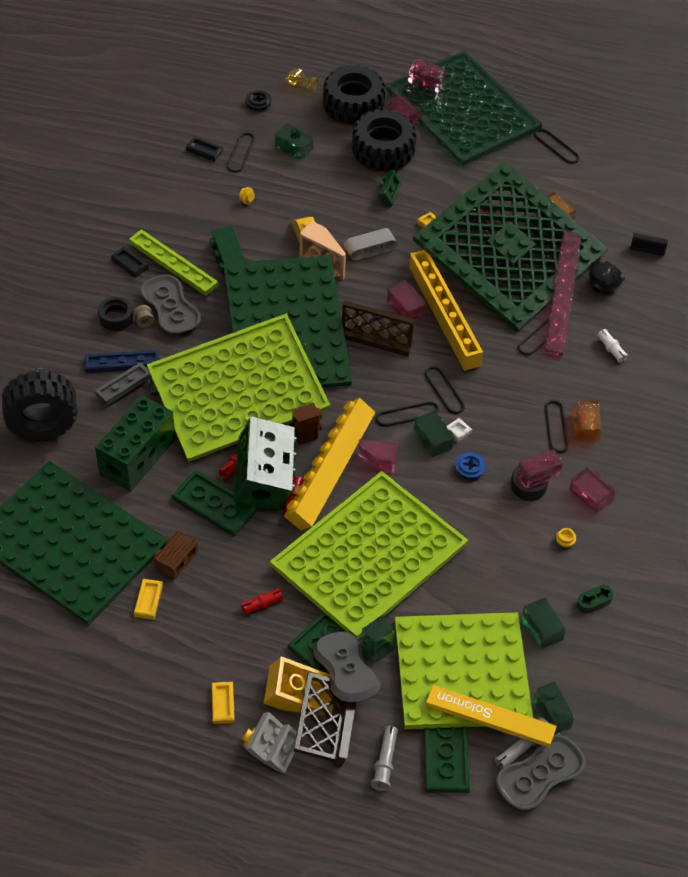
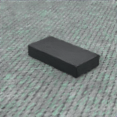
(204, 149)
(649, 244)
(129, 262)

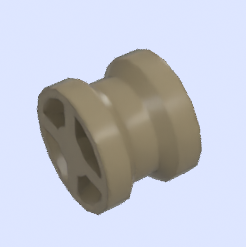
(143, 316)

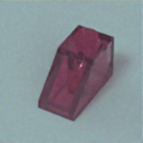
(379, 455)

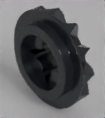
(264, 97)

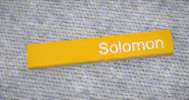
(491, 716)

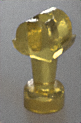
(297, 76)

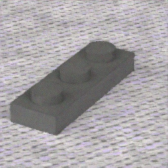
(123, 384)

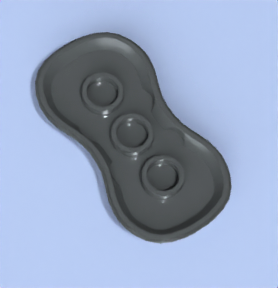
(173, 310)
(343, 659)
(528, 781)

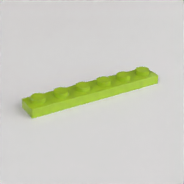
(173, 262)

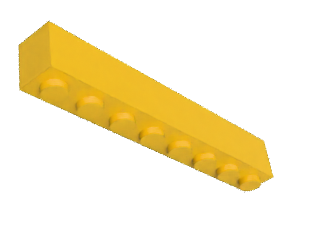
(446, 310)
(329, 464)

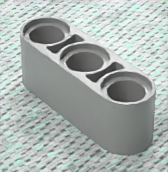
(370, 244)

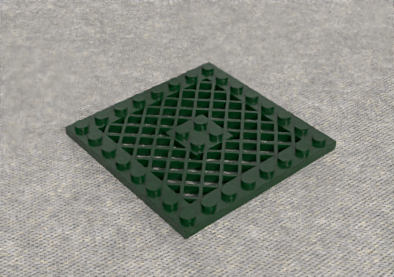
(508, 243)

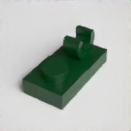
(390, 188)

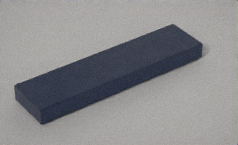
(119, 361)

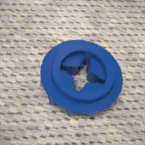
(463, 462)

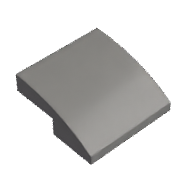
(272, 743)

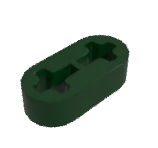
(596, 601)

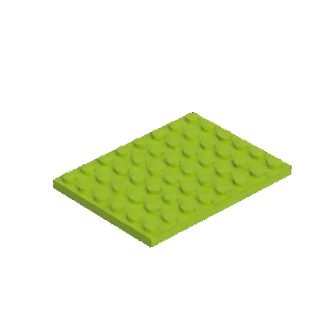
(236, 377)
(368, 554)

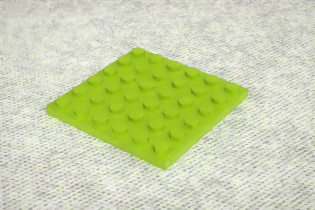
(465, 655)

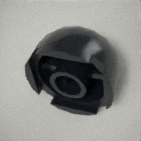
(605, 276)

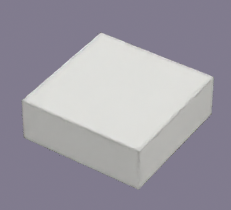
(459, 429)

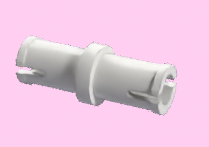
(612, 345)

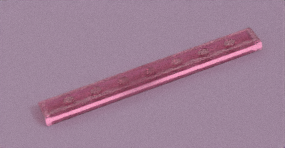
(563, 293)

